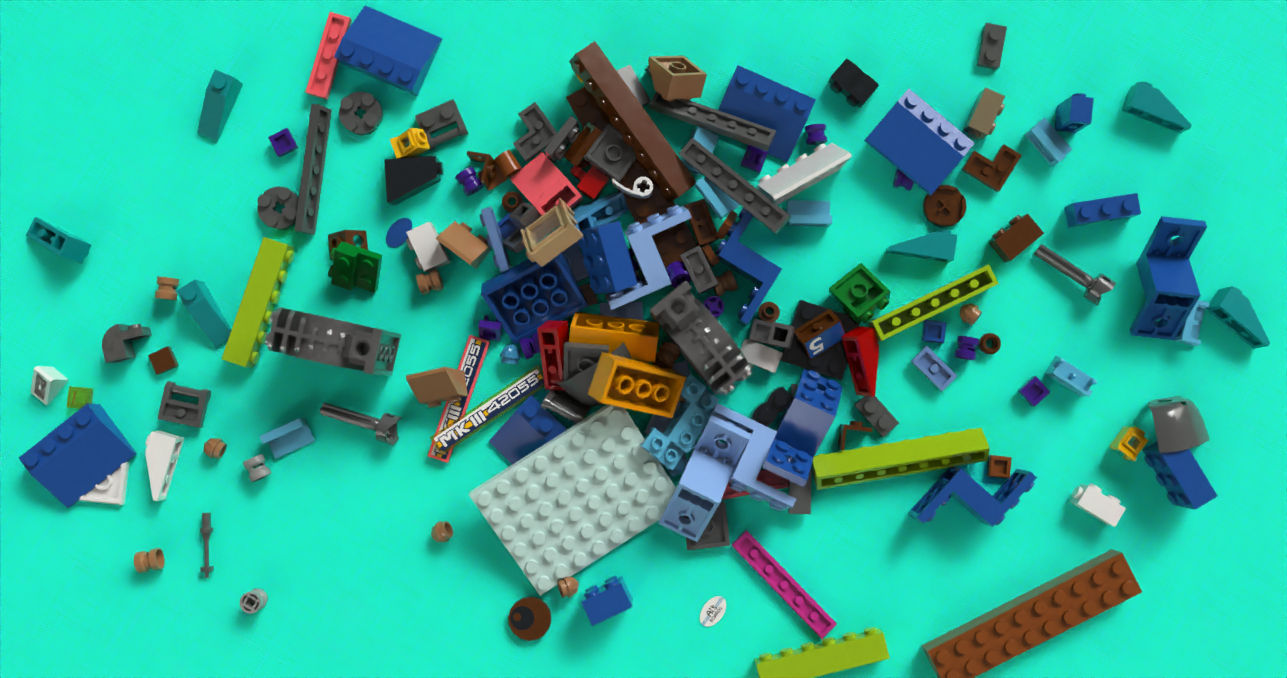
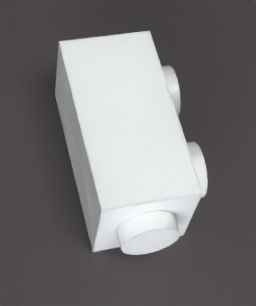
(1096, 504)

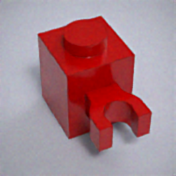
(591, 183)

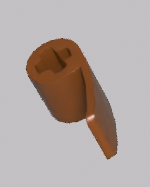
(506, 167)

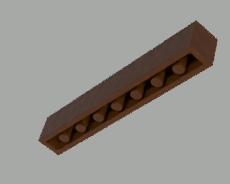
(632, 121)

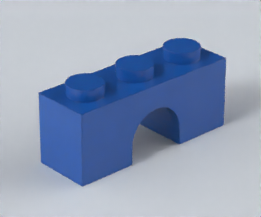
(1102, 209)

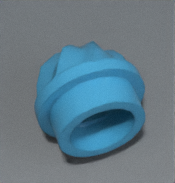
(510, 354)

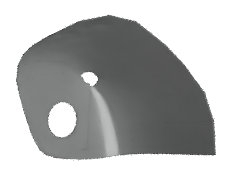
(579, 384)
(1177, 424)

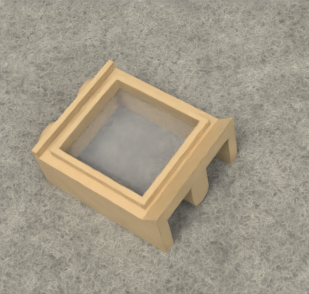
(551, 234)

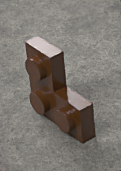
(993, 172)

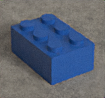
(607, 258)
(1180, 476)

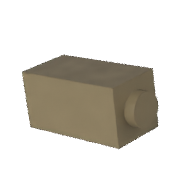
(982, 117)

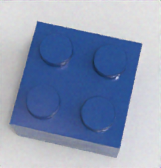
(607, 600)

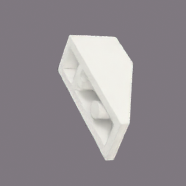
(162, 457)

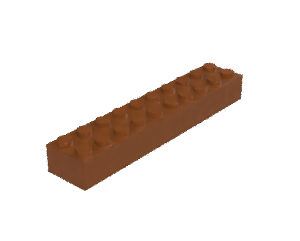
(1033, 617)

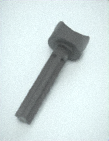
(1094, 287)
(385, 427)

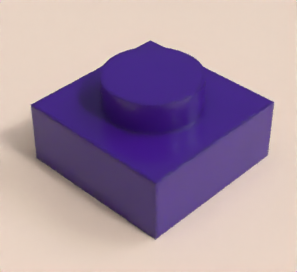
(283, 142)
(1033, 391)

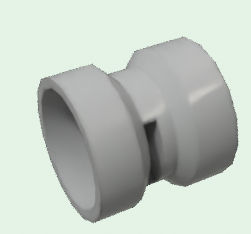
(259, 472)
(258, 598)

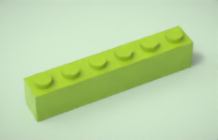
(933, 302)
(258, 303)
(825, 657)

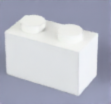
(429, 251)

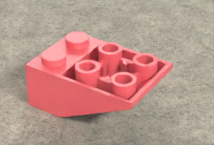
(544, 185)

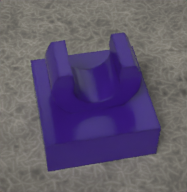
(754, 159)
(490, 330)

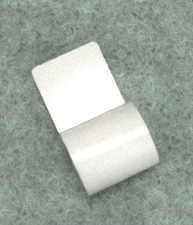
(636, 191)
(761, 355)

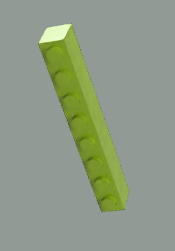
(900, 458)

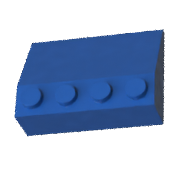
(388, 50)
(769, 105)
(919, 142)
(533, 295)
(526, 430)
(78, 454)

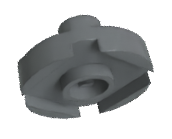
(370, 120)
(268, 202)

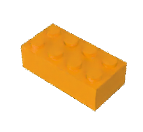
(637, 335)
(636, 385)

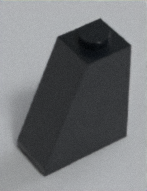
(410, 176)

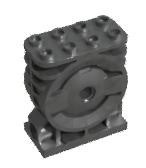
(701, 340)
(332, 342)

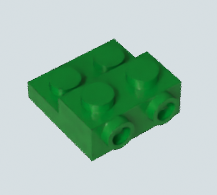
(355, 267)
(860, 294)

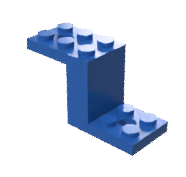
(749, 265)
(1168, 278)
(803, 427)
(972, 496)

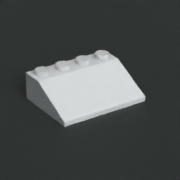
(804, 173)

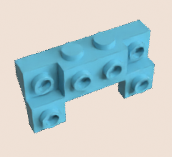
(684, 427)

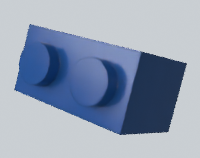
(1074, 113)

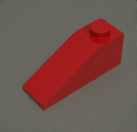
(552, 338)
(862, 356)

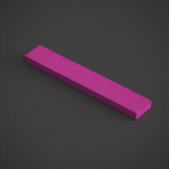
(784, 584)

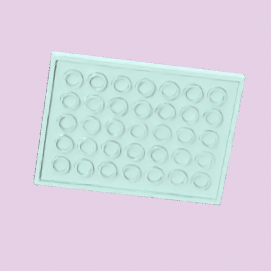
(575, 497)

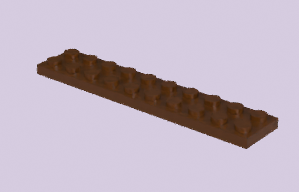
(669, 242)

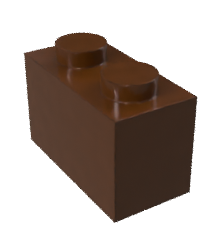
(1016, 237)

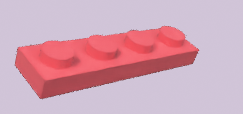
(325, 62)

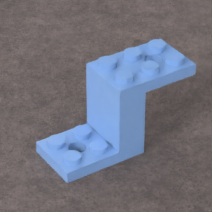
(647, 255)
(751, 460)
(704, 478)

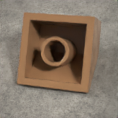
(676, 77)
(465, 244)
(438, 386)

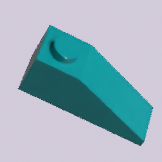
(218, 104)
(1153, 106)
(58, 240)
(933, 246)
(205, 311)
(1239, 316)

